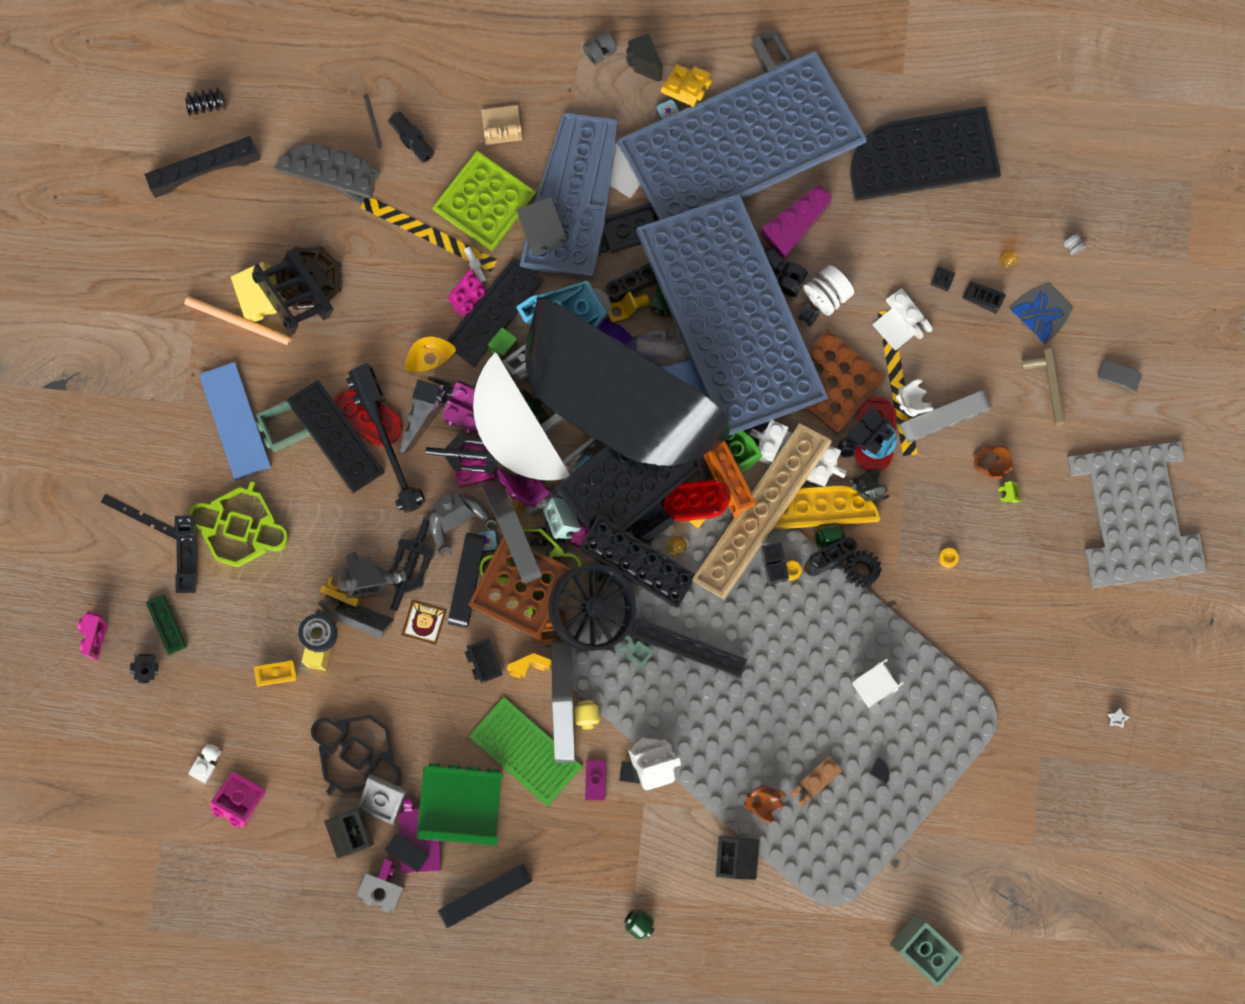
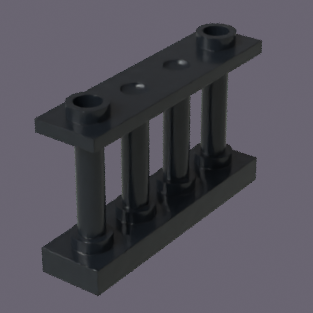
(301, 277)

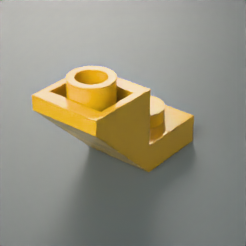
(521, 666)

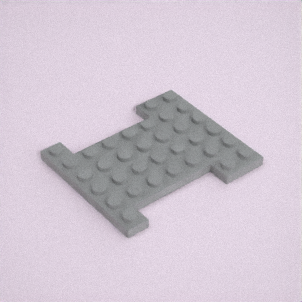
(1136, 516)

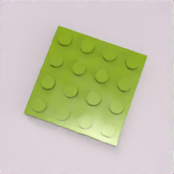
(484, 201)

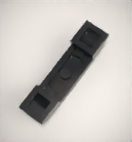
(186, 554)

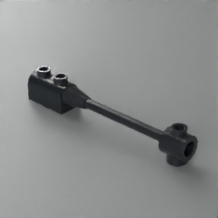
(369, 396)

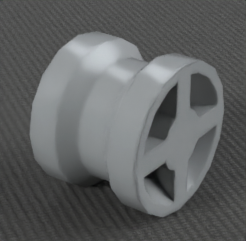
(1075, 244)

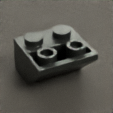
(349, 832)
(737, 858)

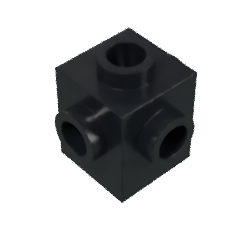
(141, 661)

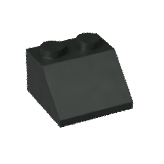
(644, 58)

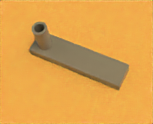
(1048, 361)

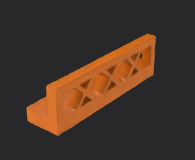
(726, 470)

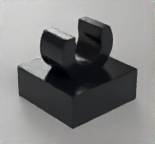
(943, 279)

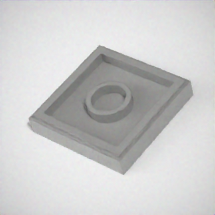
(381, 799)

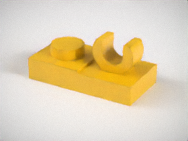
(333, 591)
(274, 673)

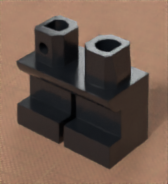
(868, 430)
(773, 562)

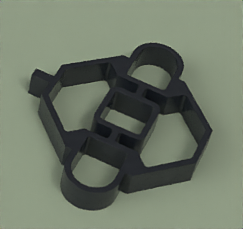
(342, 725)

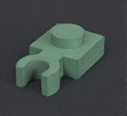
(637, 653)

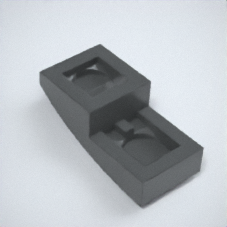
(1120, 375)

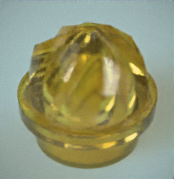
(1008, 258)
(677, 545)

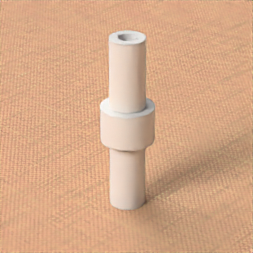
(475, 264)

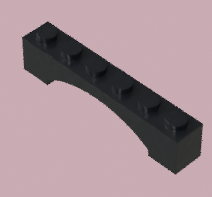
(233, 154)

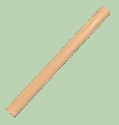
(238, 320)

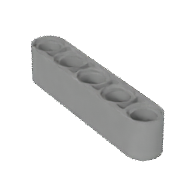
(945, 416)

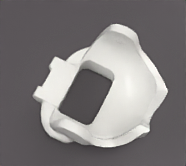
(913, 397)

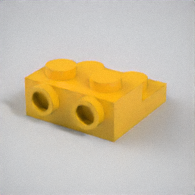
(687, 84)

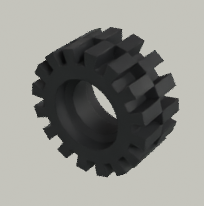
(855, 576)

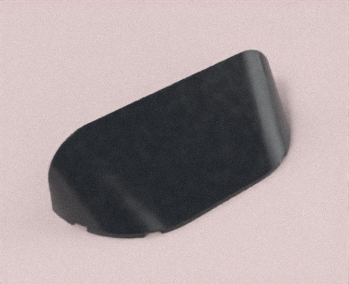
(618, 392)

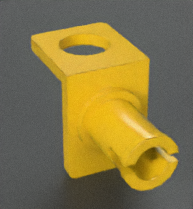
(628, 306)

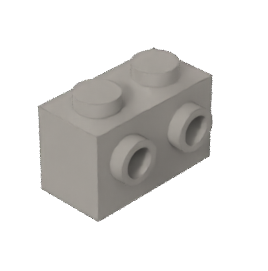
(516, 365)

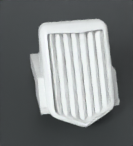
(654, 762)

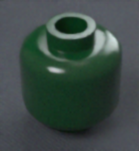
(828, 534)
(639, 924)

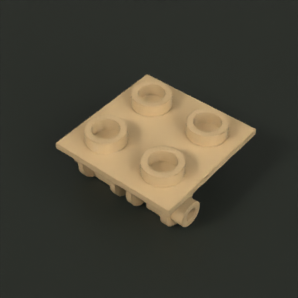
(501, 124)

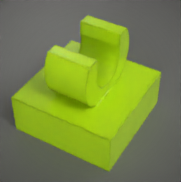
(1012, 492)

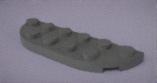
(328, 168)

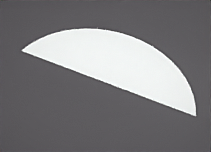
(511, 428)

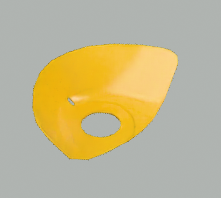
(440, 348)

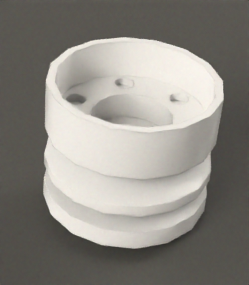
(829, 289)

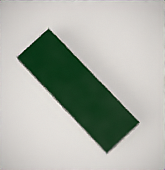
(166, 624)

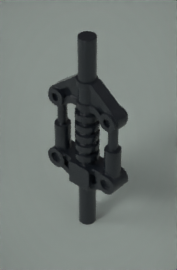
(453, 453)
(416, 547)

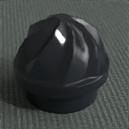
(847, 448)

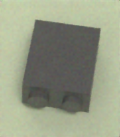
(542, 226)

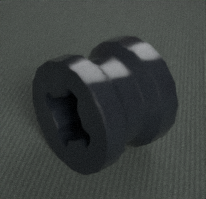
(809, 315)

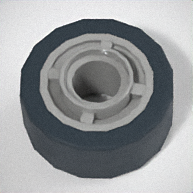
(308, 627)

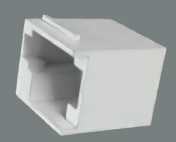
(876, 684)

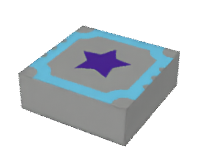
(667, 109)
(490, 542)

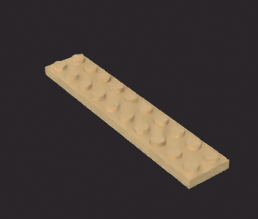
(754, 524)

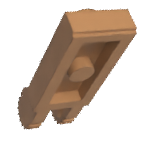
(817, 779)

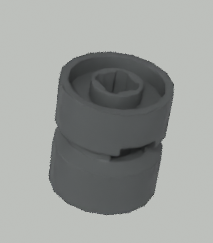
(599, 47)

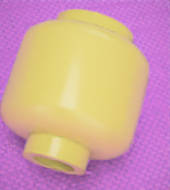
(586, 714)

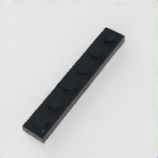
(688, 648)

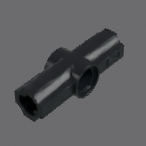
(411, 137)

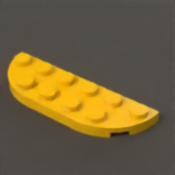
(827, 506)

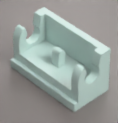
(561, 518)

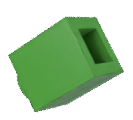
(502, 344)

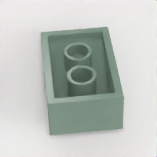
(926, 950)

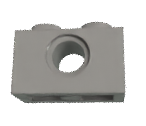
(392, 893)

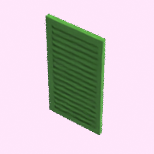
(523, 751)

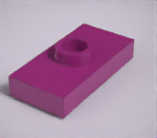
(595, 780)

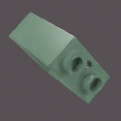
(262, 426)

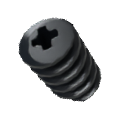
(205, 100)

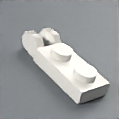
(908, 313)

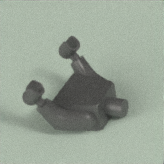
(452, 512)
(364, 577)

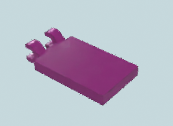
(408, 829)

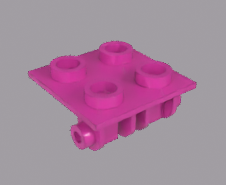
(466, 294)

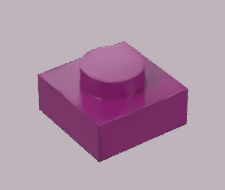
(387, 870)

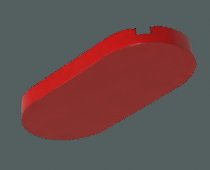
(888, 413)
(363, 424)
(697, 500)

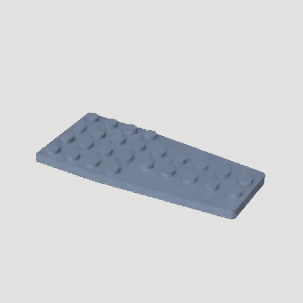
(580, 187)

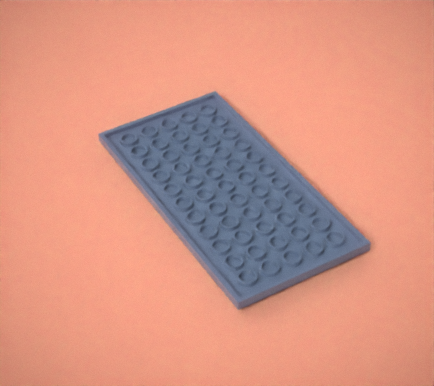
(743, 138)
(732, 313)

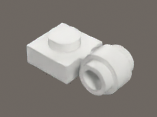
(202, 768)

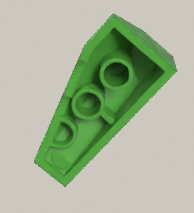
(743, 450)

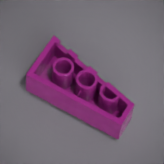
(795, 222)

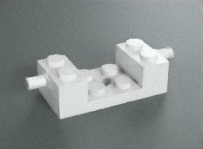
(775, 438)

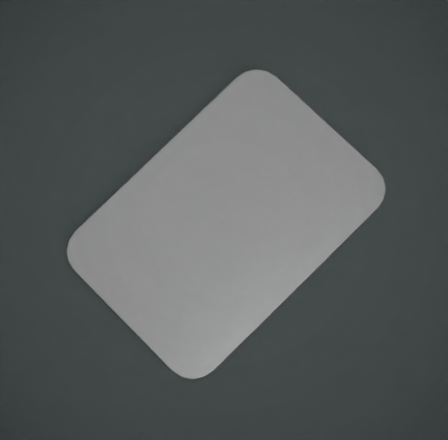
(793, 710)

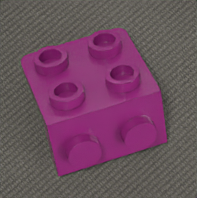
(523, 488)

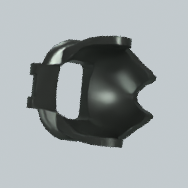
(868, 486)

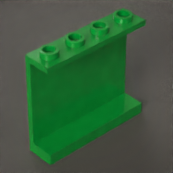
(459, 804)

